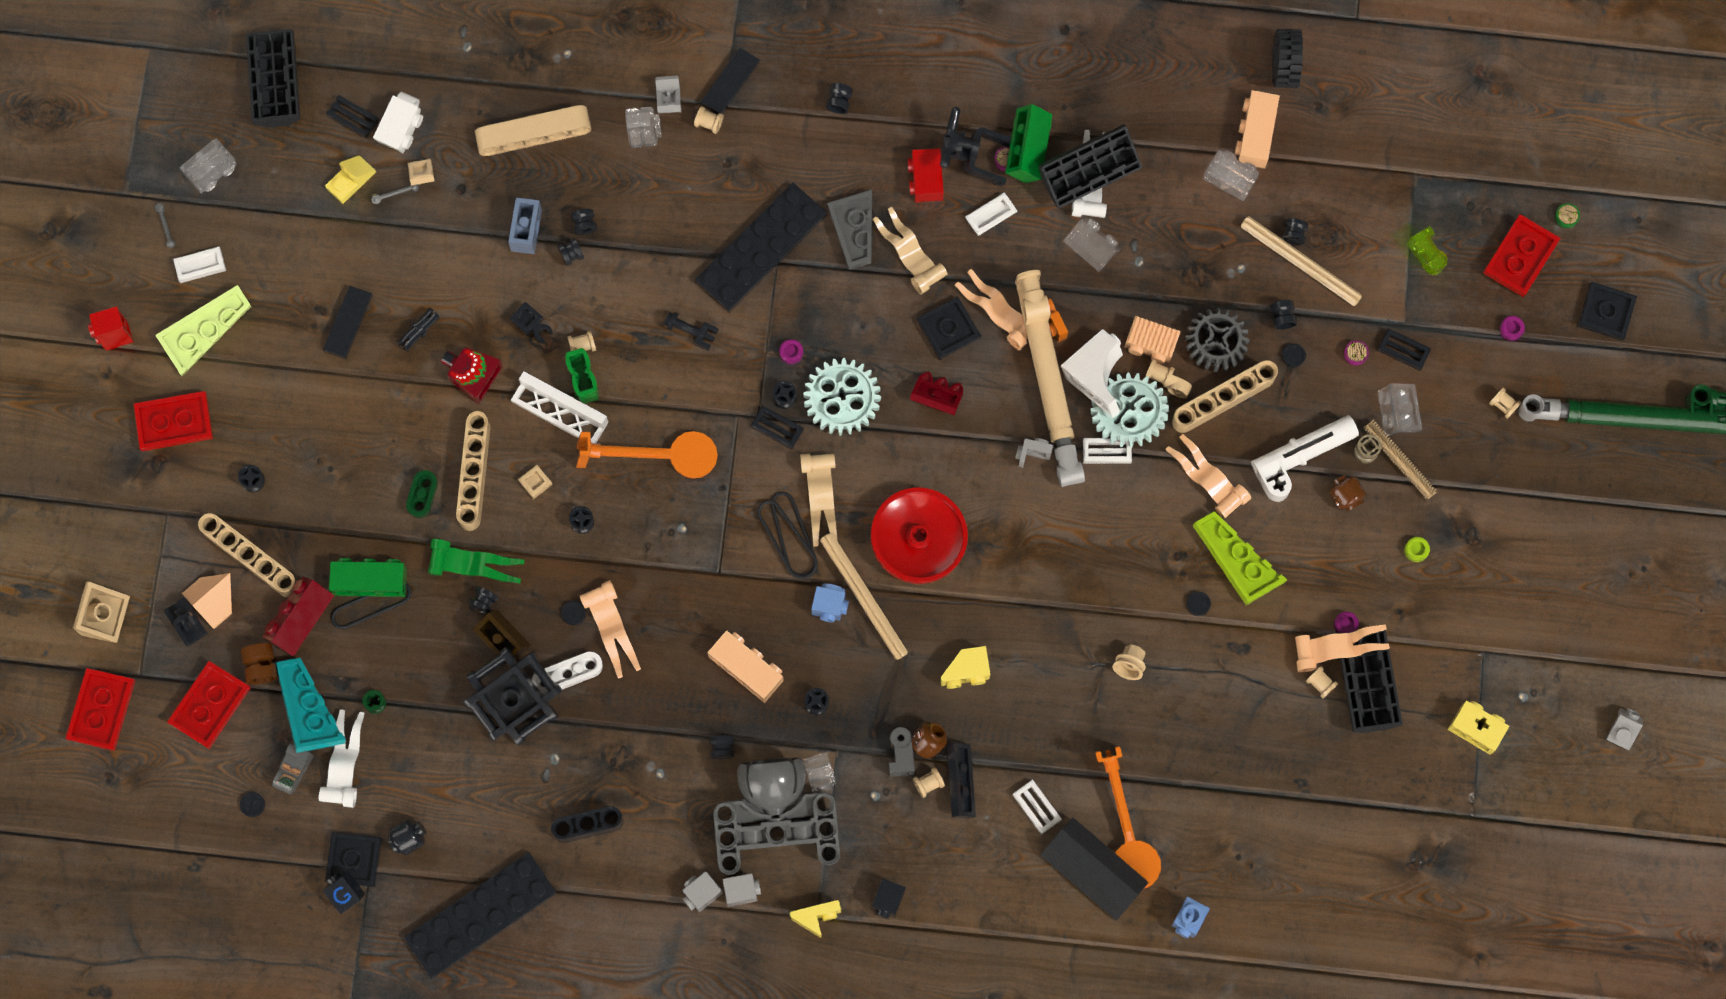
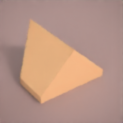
(211, 598)

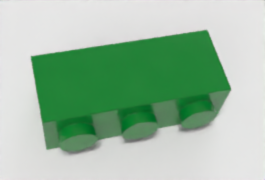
(1028, 143)
(368, 578)

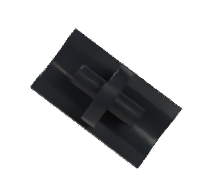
(185, 622)

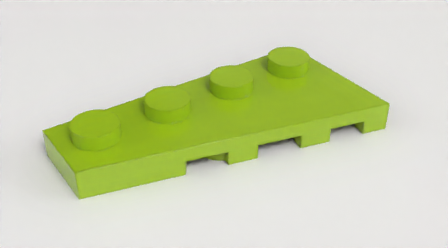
(1243, 567)

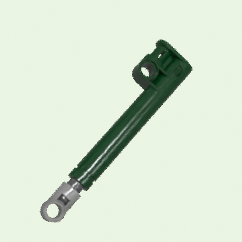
(1695, 417)

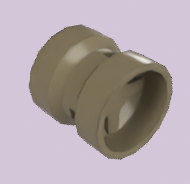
(1363, 450)

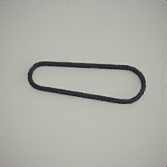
(800, 522)
(795, 531)

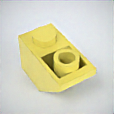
(968, 666)

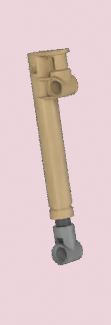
(1036, 317)

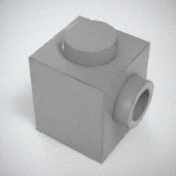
(741, 889)
(700, 892)

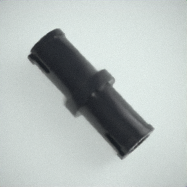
(418, 329)

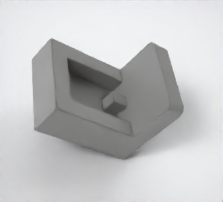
(668, 94)
(1036, 448)
(1625, 728)

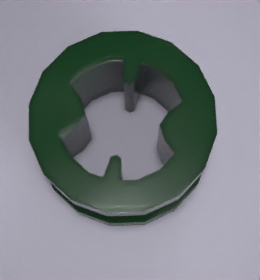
(374, 709)

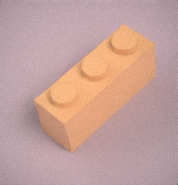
(1257, 128)
(746, 665)

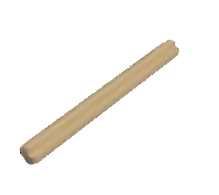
(1301, 261)
(864, 596)

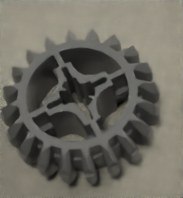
(1226, 356)

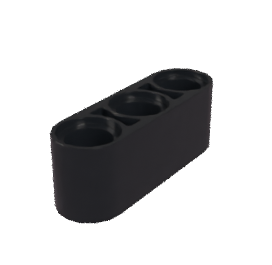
(574, 822)

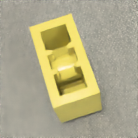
(1466, 725)

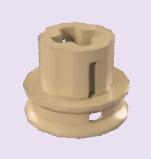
(1130, 663)

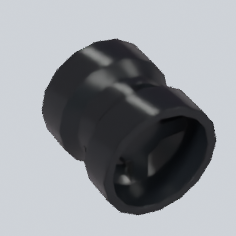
(839, 98)
(1283, 314)

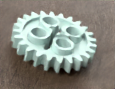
(837, 376)
(1146, 422)

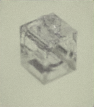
(819, 772)

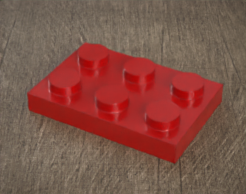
(1521, 255)
(173, 421)
(209, 705)
(100, 709)

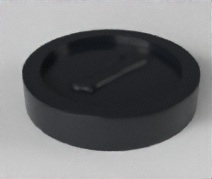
(1293, 355)
(1198, 603)
(573, 613)
(252, 804)

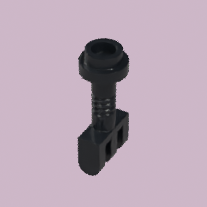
(673, 321)

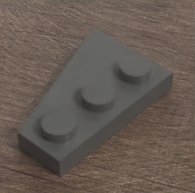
(854, 227)

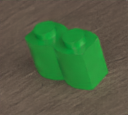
(582, 376)

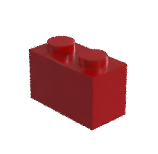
(927, 175)
(110, 328)

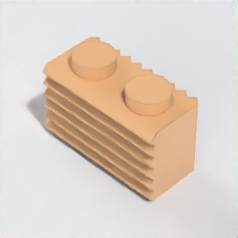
(1152, 340)

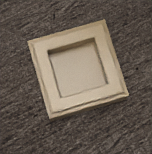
(421, 172)
(535, 481)

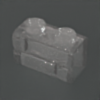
(642, 127)
(208, 166)
(1231, 174)

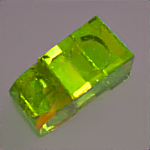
(1427, 253)

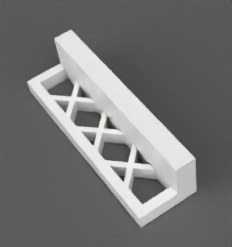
(562, 400)

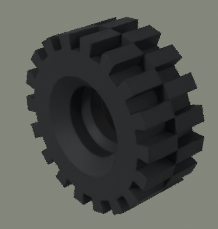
(1287, 58)

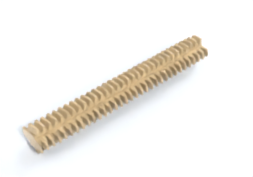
(1400, 461)

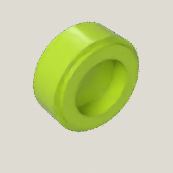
(1417, 549)

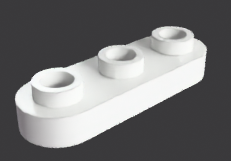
(577, 666)

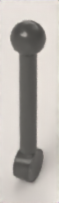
(376, 198)
(160, 209)

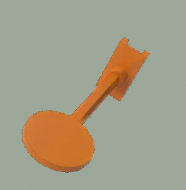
(690, 454)
(1137, 854)

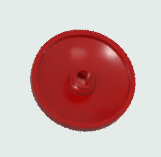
(919, 535)

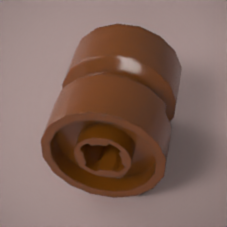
(259, 664)

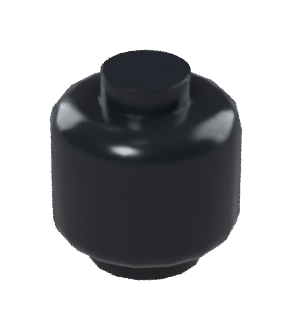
(407, 836)

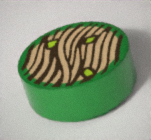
(1567, 215)

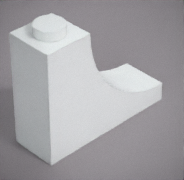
(1091, 368)

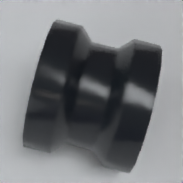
(584, 221)
(1295, 231)
(570, 251)
(786, 390)
(247, 475)
(581, 514)
(483, 600)
(814, 697)
(721, 747)

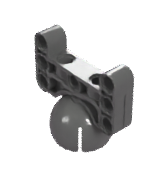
(769, 790)

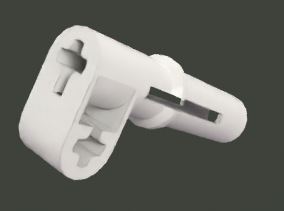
(1276, 463)

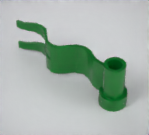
(467, 562)

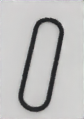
(369, 616)

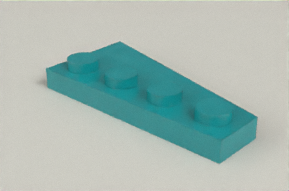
(306, 710)

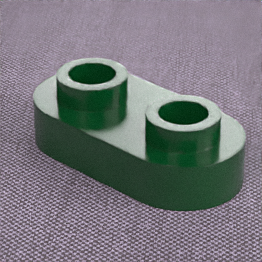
(422, 495)

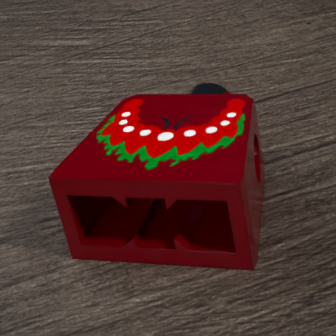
(472, 372)

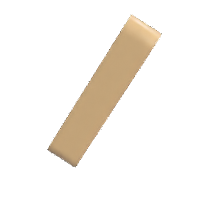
(532, 130)
(1230, 387)
(469, 460)
(240, 547)

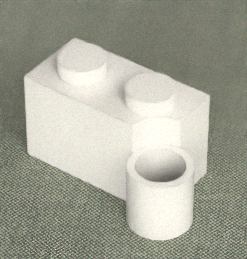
(399, 122)

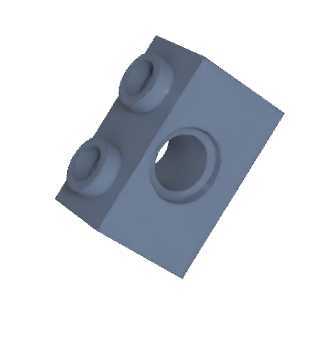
(525, 225)

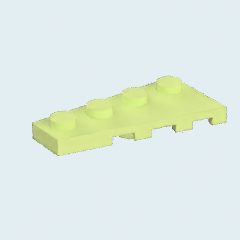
(199, 331)

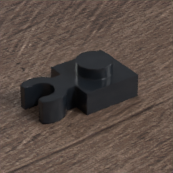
(529, 321)

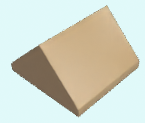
(101, 613)

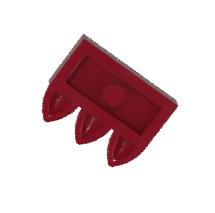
(937, 394)

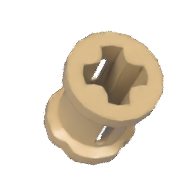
(708, 120)
(583, 341)
(1505, 403)
(1322, 682)
(928, 782)

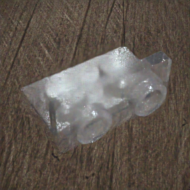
(1092, 243)
(1399, 409)

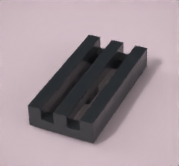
(337, 107)
(1400, 357)
(795, 437)

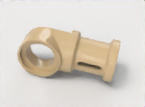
(1175, 385)

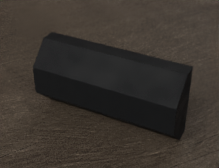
(273, 78)
(1090, 166)
(1371, 688)
(1094, 868)

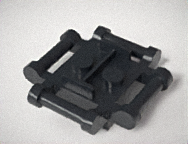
(512, 696)

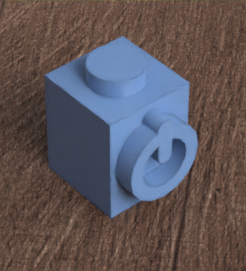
(829, 603)
(1190, 918)

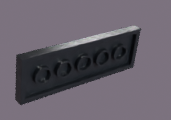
(761, 247)
(480, 915)

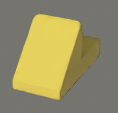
(351, 177)
(808, 916)

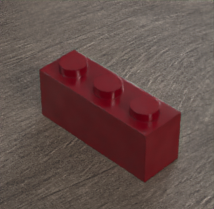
(297, 615)

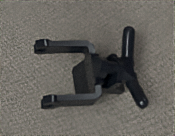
(966, 148)

